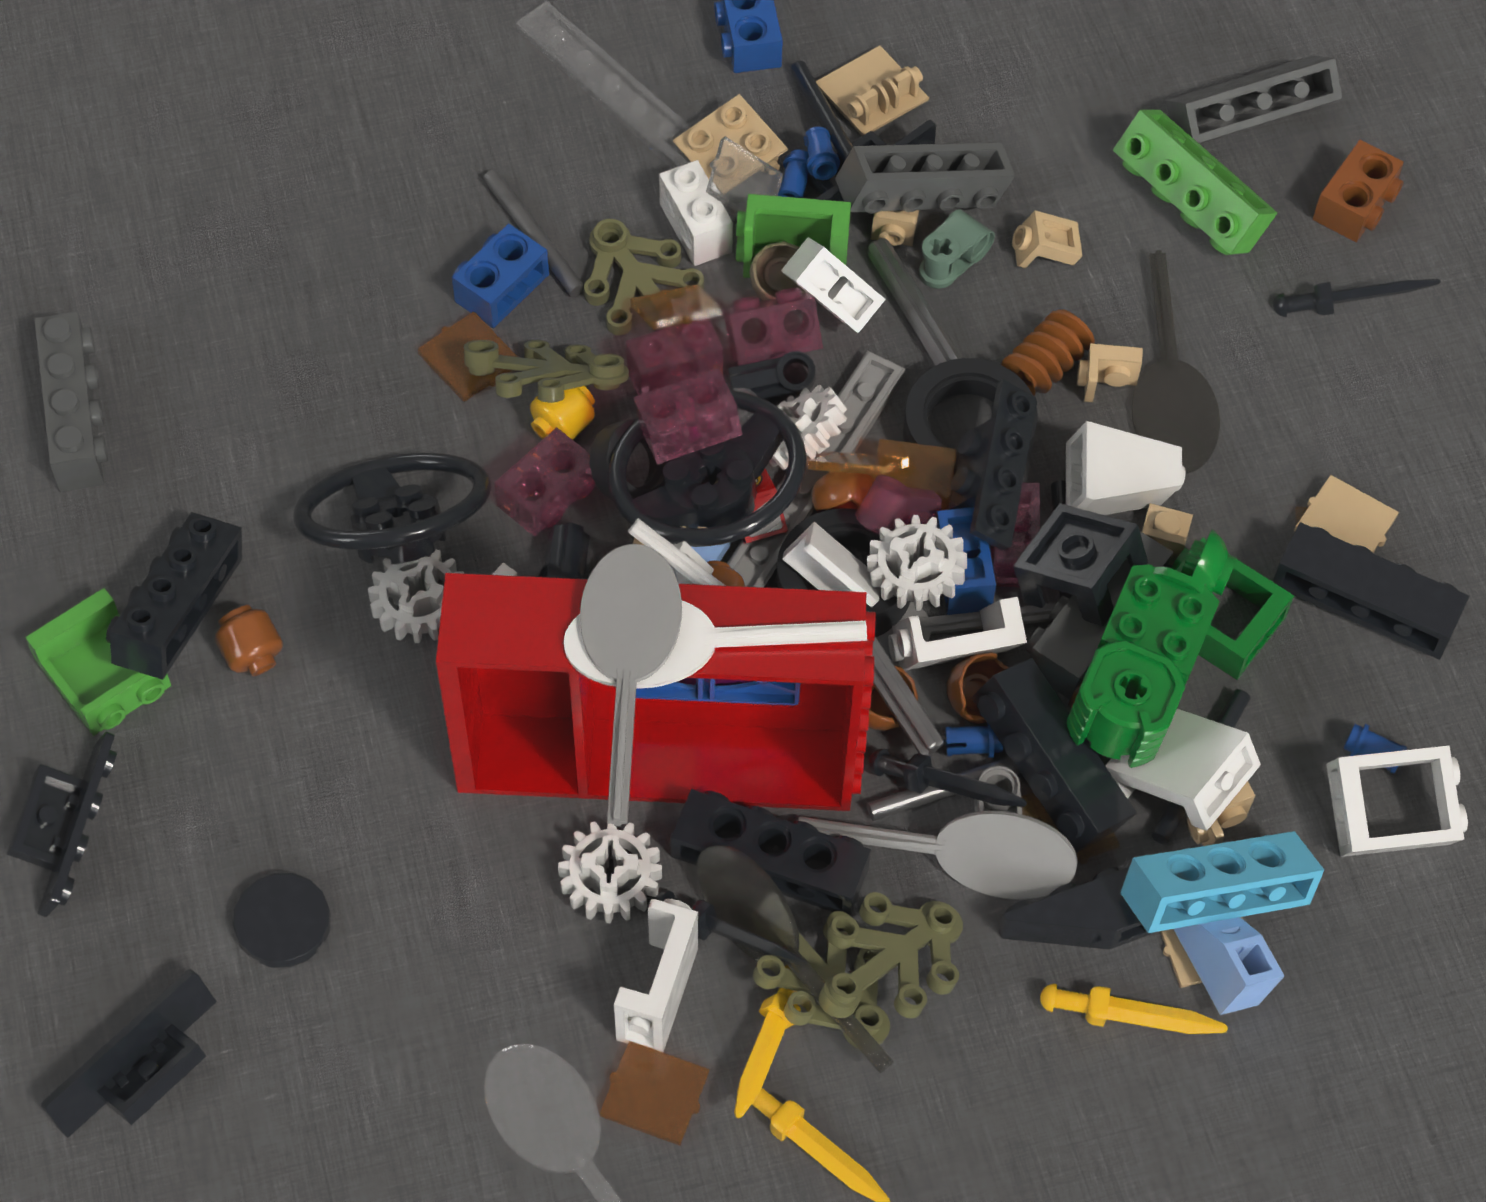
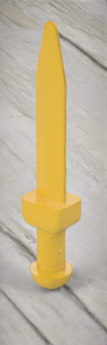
(1101, 1006)
(763, 1049)
(789, 1122)

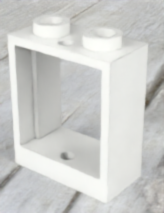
(1350, 808)

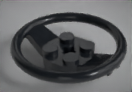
(715, 483)
(392, 517)

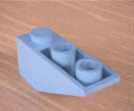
(1231, 962)

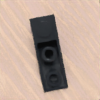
(1077, 915)

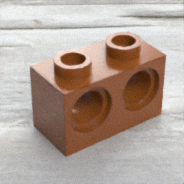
(1359, 191)

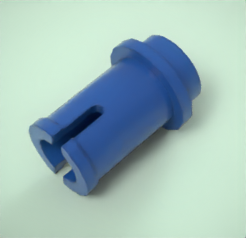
(822, 159)
(795, 174)
(972, 741)
(1364, 742)

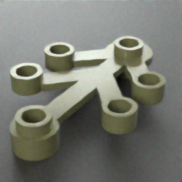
(635, 274)
(545, 366)
(895, 951)
(835, 963)

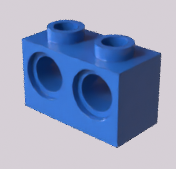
(750, 34)
(504, 280)
(980, 581)

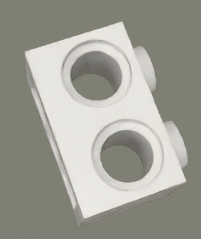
(694, 214)
(833, 284)

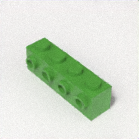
(1194, 182)

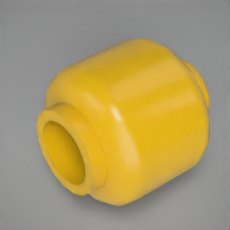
(569, 415)

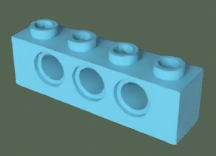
(1221, 881)

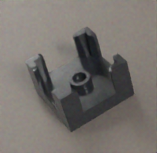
(1079, 556)

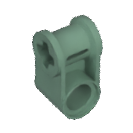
(953, 249)

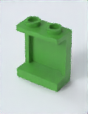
(793, 221)
(79, 664)

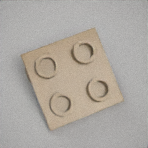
(873, 90)
(737, 122)

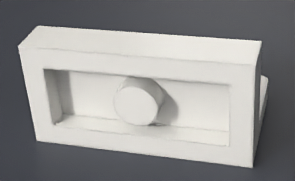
(829, 564)

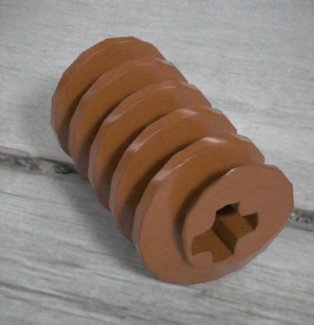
(1050, 350)

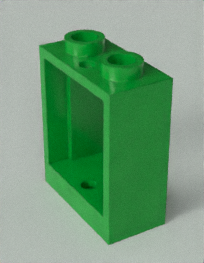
(1274, 601)

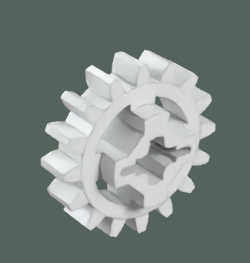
(816, 418)
(919, 565)
(416, 592)
(631, 871)

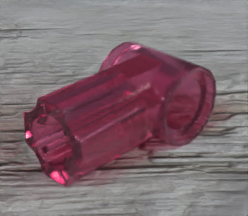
(893, 500)

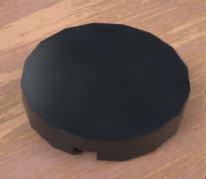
(282, 920)

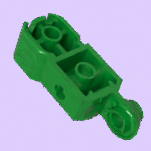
(1149, 653)

